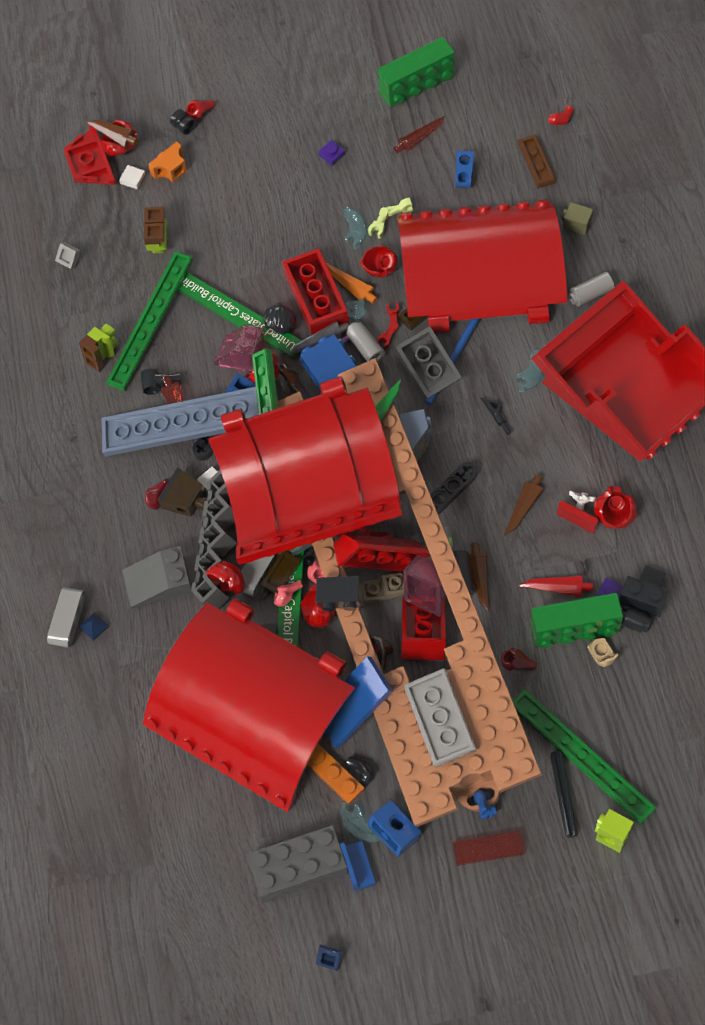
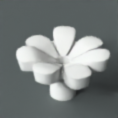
(581, 499)

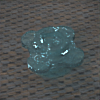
(356, 313)

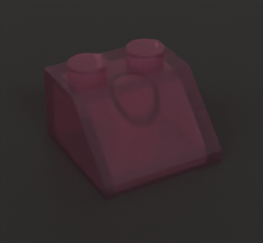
(239, 346)
(423, 585)

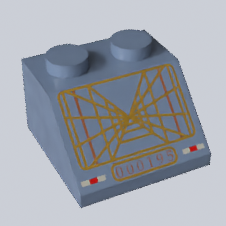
(417, 430)

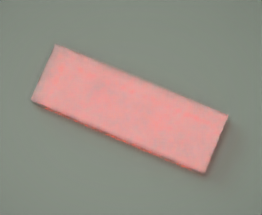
(488, 848)

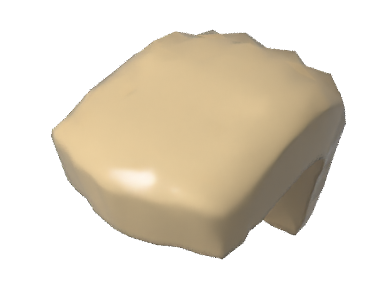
(602, 652)

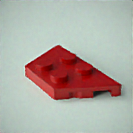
(88, 159)

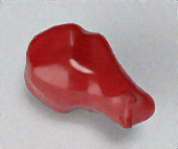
(197, 108)

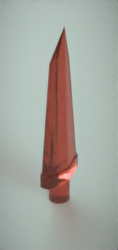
(412, 139)
(171, 391)

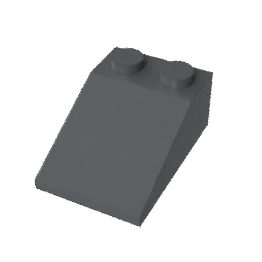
(427, 362)
(157, 578)

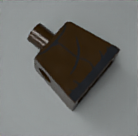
(182, 494)

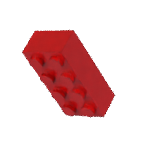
(315, 291)

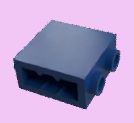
(326, 359)

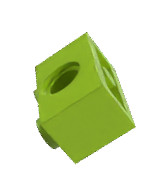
(613, 830)

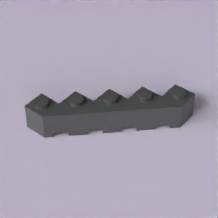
(213, 541)

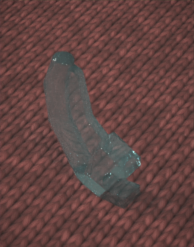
(357, 228)
(530, 376)
(356, 825)

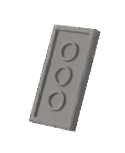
(440, 718)

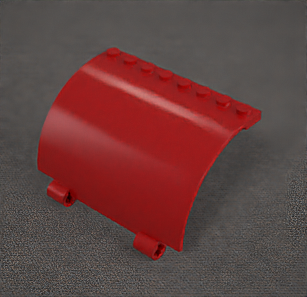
(483, 263)
(306, 471)
(246, 700)

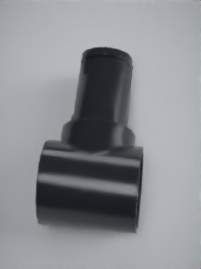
(153, 382)

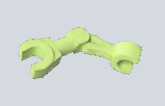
(404, 206)

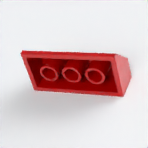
(377, 552)

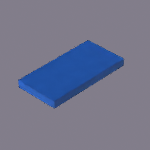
(368, 694)

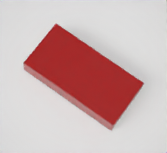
(577, 516)

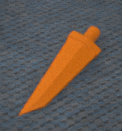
(356, 287)

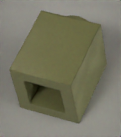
(577, 218)

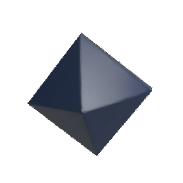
(93, 626)
(328, 957)

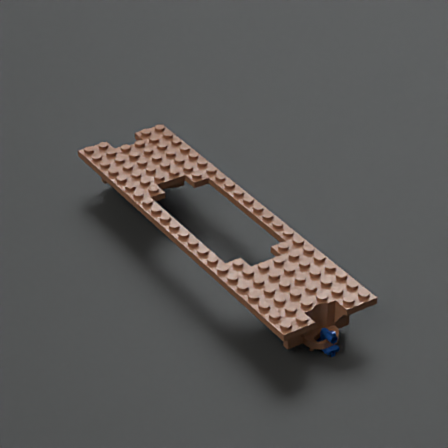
(502, 746)

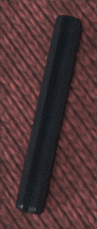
(563, 794)

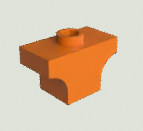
(169, 163)

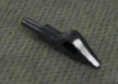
(496, 414)

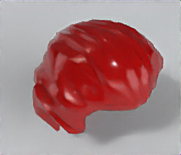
(379, 261)
(228, 576)

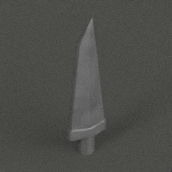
(313, 340)

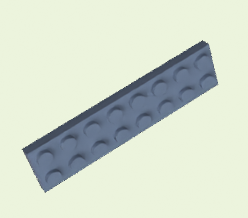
(174, 422)

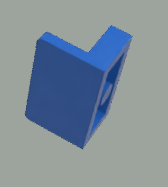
(358, 865)

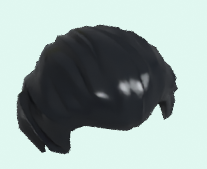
(279, 318)

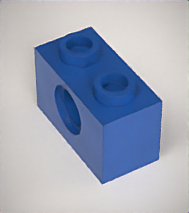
(396, 839)

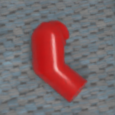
(561, 118)

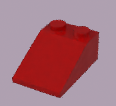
(422, 633)

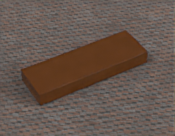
(536, 161)

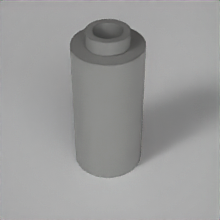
(591, 289)
(364, 342)

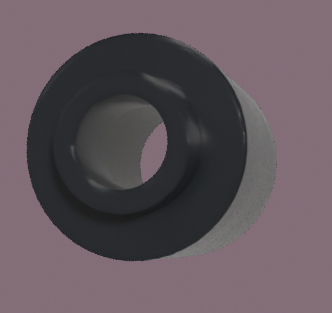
(636, 619)

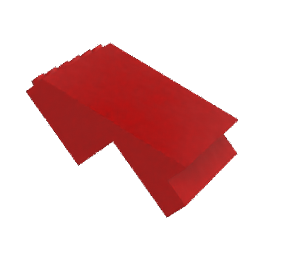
(627, 372)

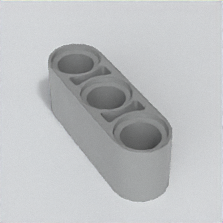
(256, 572)
(66, 617)

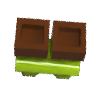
(155, 229)
(98, 345)

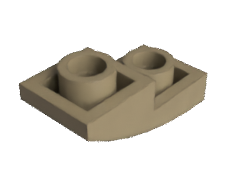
(384, 588)

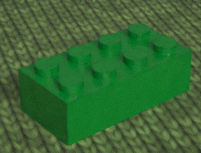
(416, 72)
(576, 620)

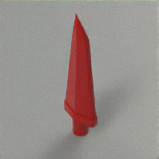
(566, 585)

